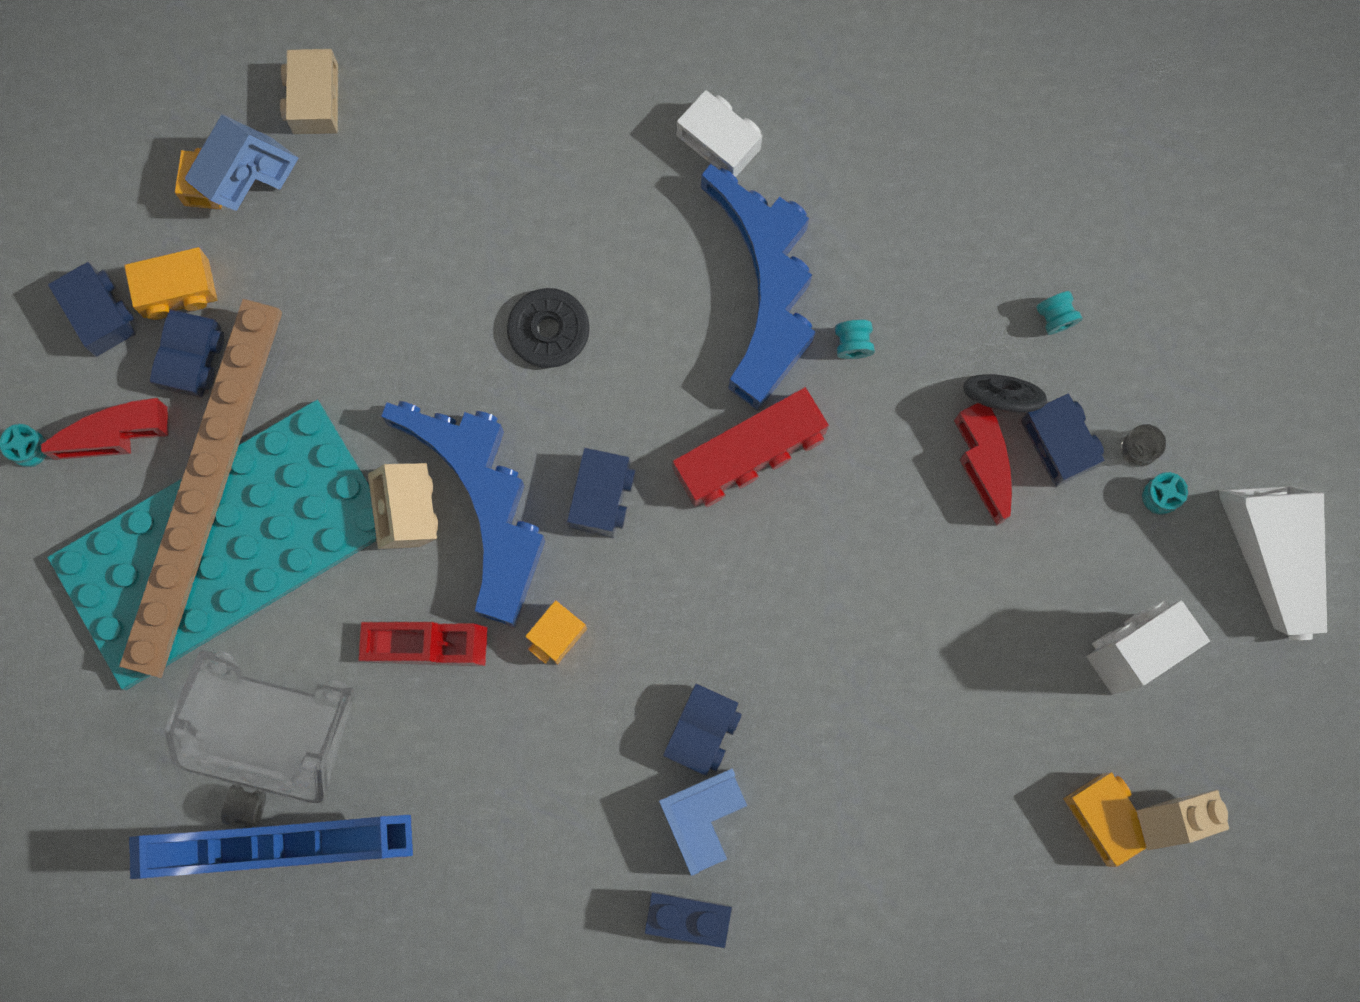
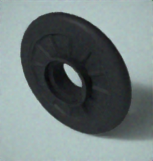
(553, 350)
(1005, 393)

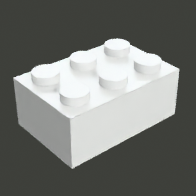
(1146, 646)

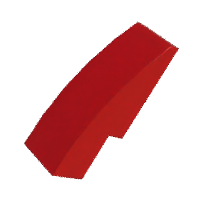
(109, 431)
(987, 459)
(423, 643)

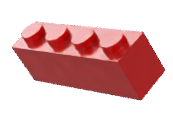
(751, 447)

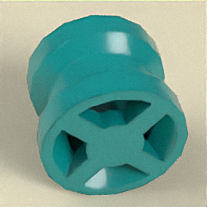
(1059, 312)
(854, 339)
(16, 440)
(1171, 487)

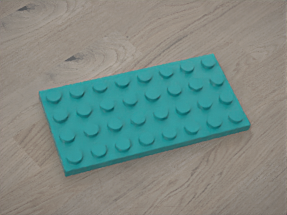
(282, 520)

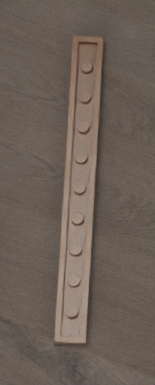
(201, 489)

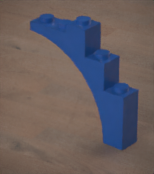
(781, 282)
(470, 450)
(270, 846)

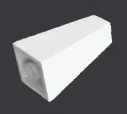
(1285, 551)

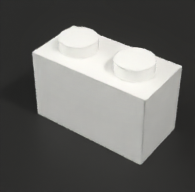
(719, 133)

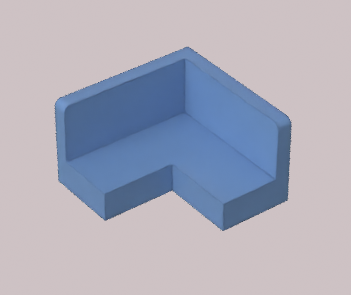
(234, 159)
(691, 816)

